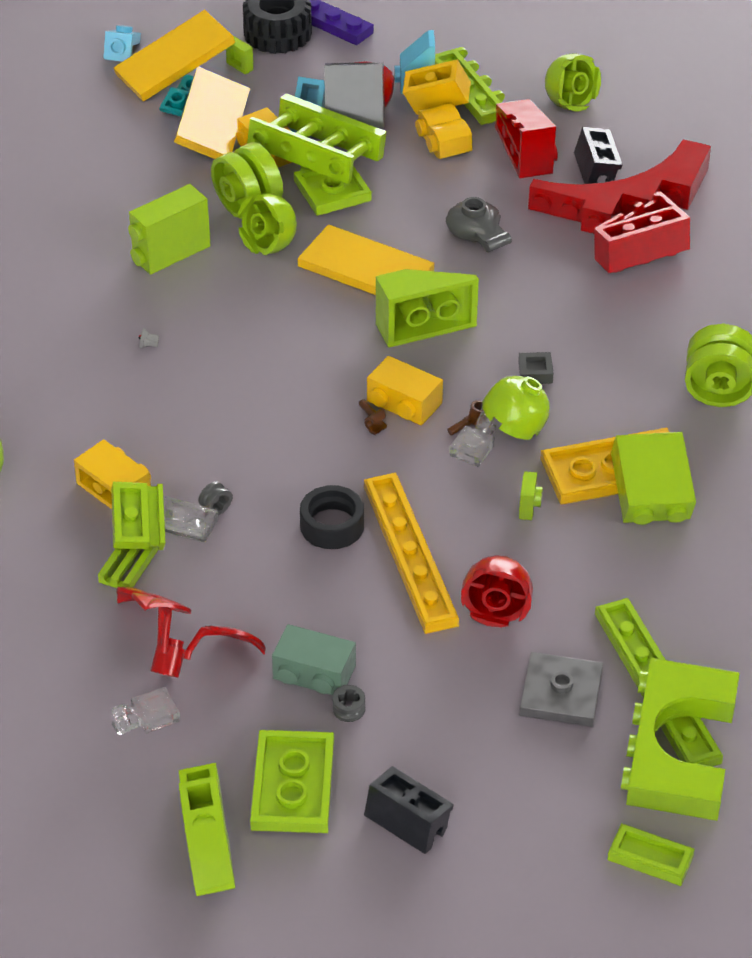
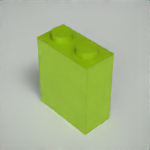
(169, 229)
(653, 477)

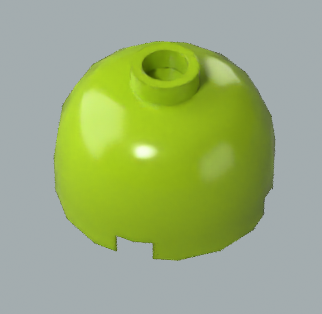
(572, 81)
(267, 223)
(518, 405)

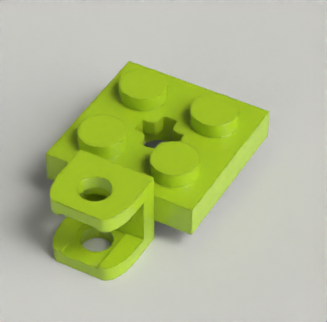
(328, 199)

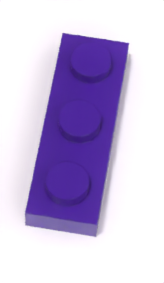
(340, 23)

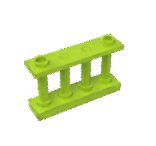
(322, 124)

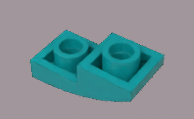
(176, 97)

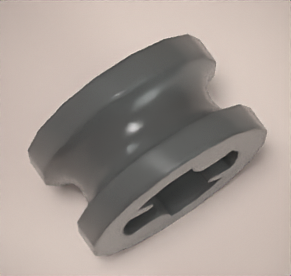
(215, 497)
(344, 694)

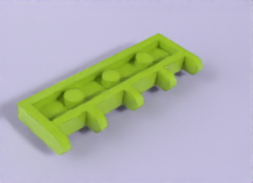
(481, 98)

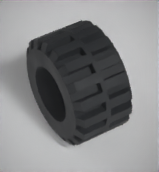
(277, 24)

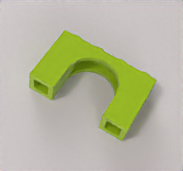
(656, 777)

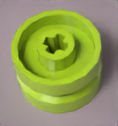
(245, 174)
(719, 365)

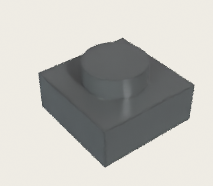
(536, 365)

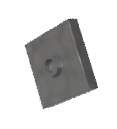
(561, 689)

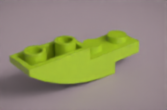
(206, 829)

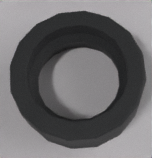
(333, 498)

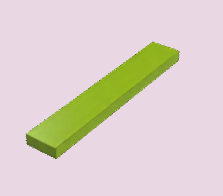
(635, 648)

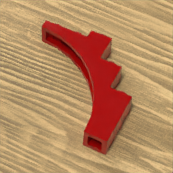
(596, 203)

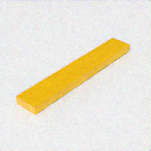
(411, 553)

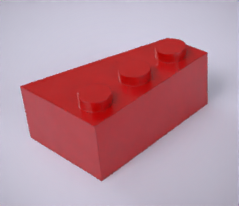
(527, 137)
(642, 235)

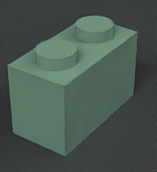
(313, 660)

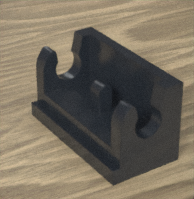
(597, 155)
(407, 809)

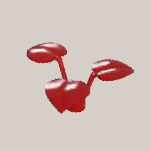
(170, 651)

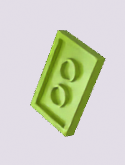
(292, 781)

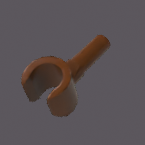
(474, 413)
(374, 421)

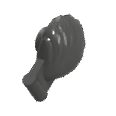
(478, 222)

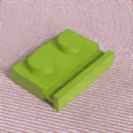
(137, 516)

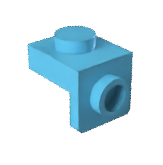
(120, 42)

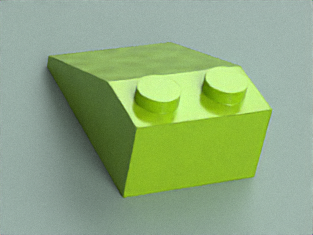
(424, 304)

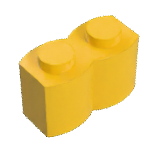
(444, 131)

